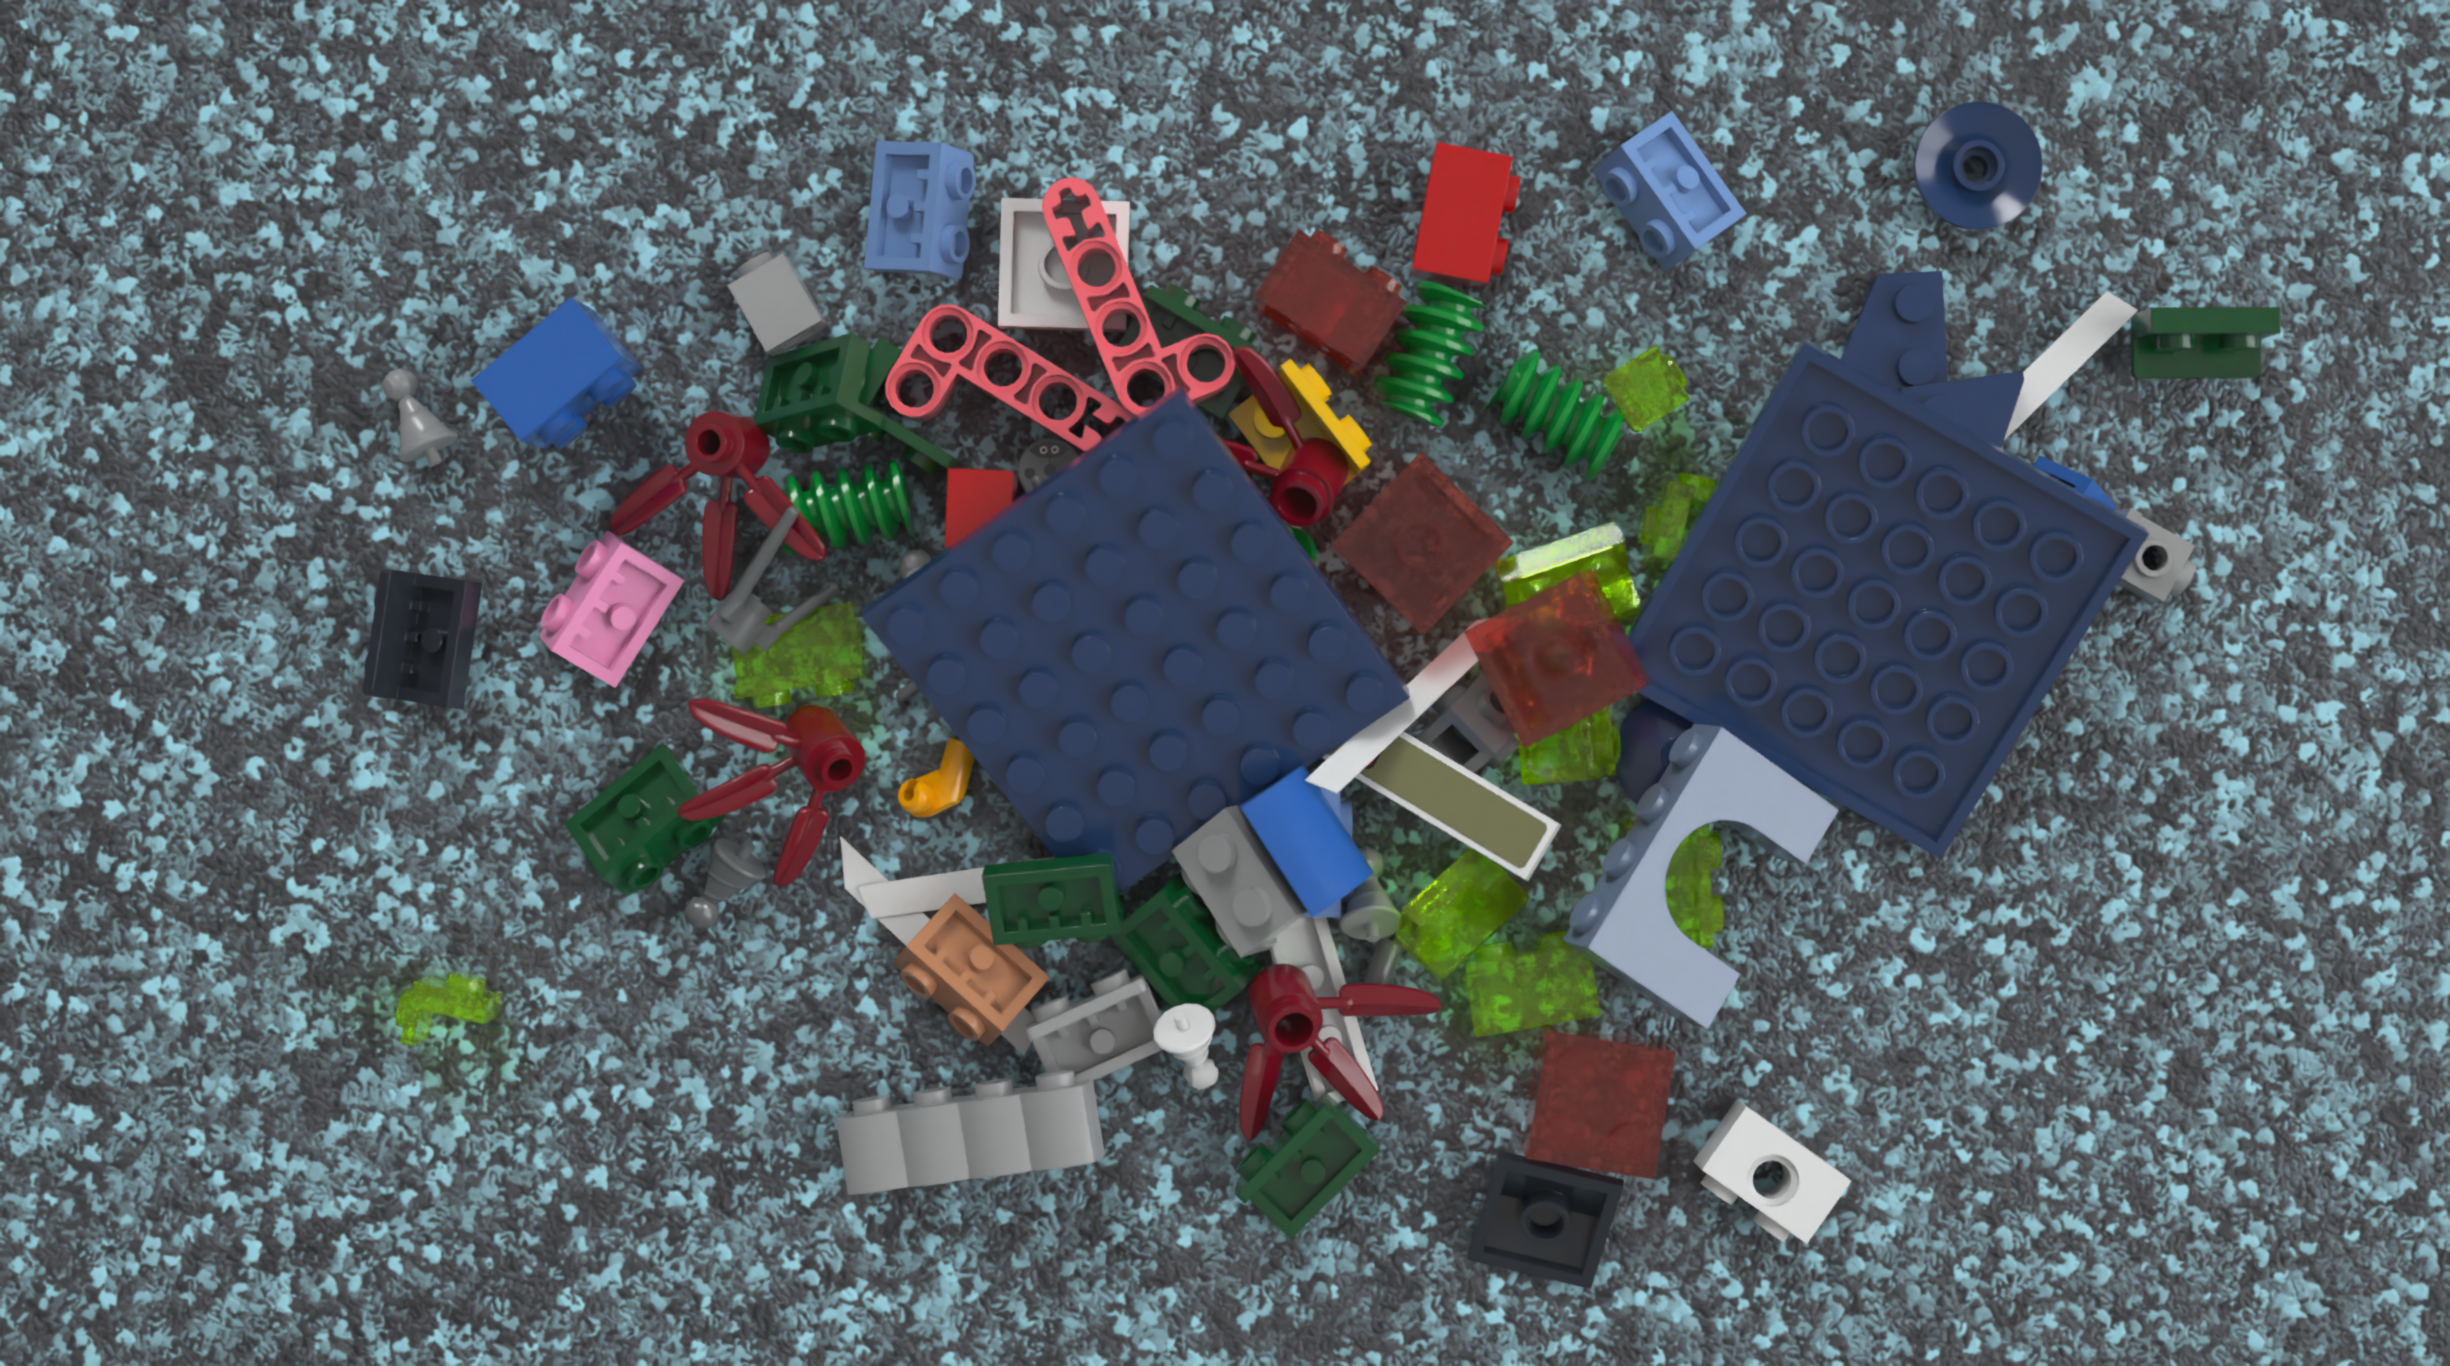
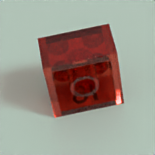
(1330, 300)
(1420, 544)
(1557, 657)
(1597, 1101)

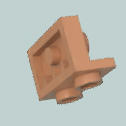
(967, 974)

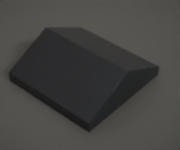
(1544, 1219)

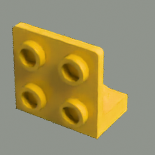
(1316, 421)

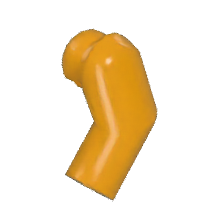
(941, 787)

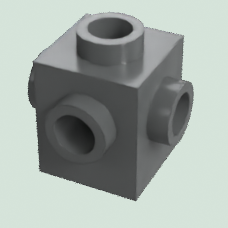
(1471, 726)

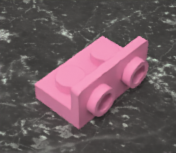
(608, 608)

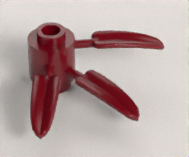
(726, 448)
(1313, 468)
(815, 743)
(1290, 1022)

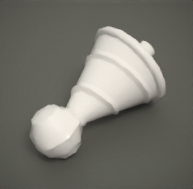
(1187, 1034)

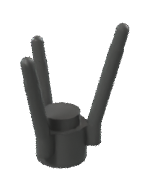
(743, 617)

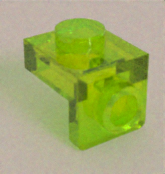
(1646, 388)
(1665, 524)
(457, 997)

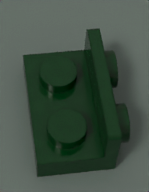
(2200, 341)
(814, 395)
(635, 824)
(1053, 900)
(1180, 951)

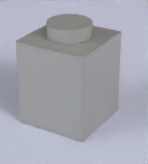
(776, 303)

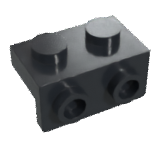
(421, 638)

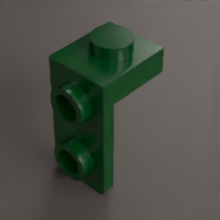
(919, 451)

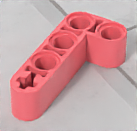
(1122, 297)
(971, 365)

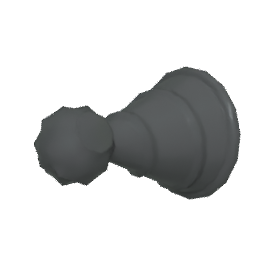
(730, 871)

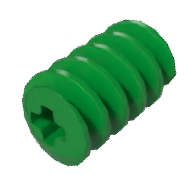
(1428, 352)
(1558, 413)
(854, 505)

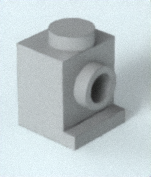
(2172, 571)

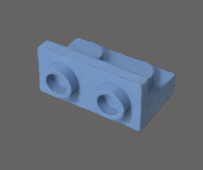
(1668, 191)
(919, 209)

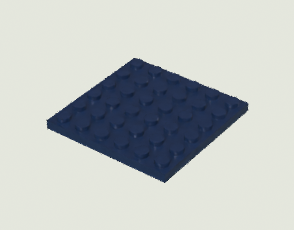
(1877, 598)
(1136, 644)

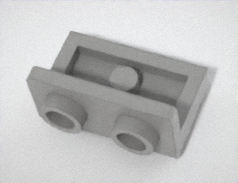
(1238, 882)
(1099, 1031)

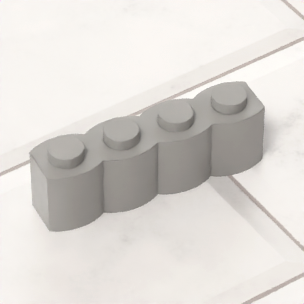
(971, 1135)

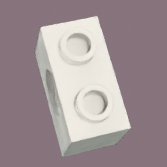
(1807, 1185)

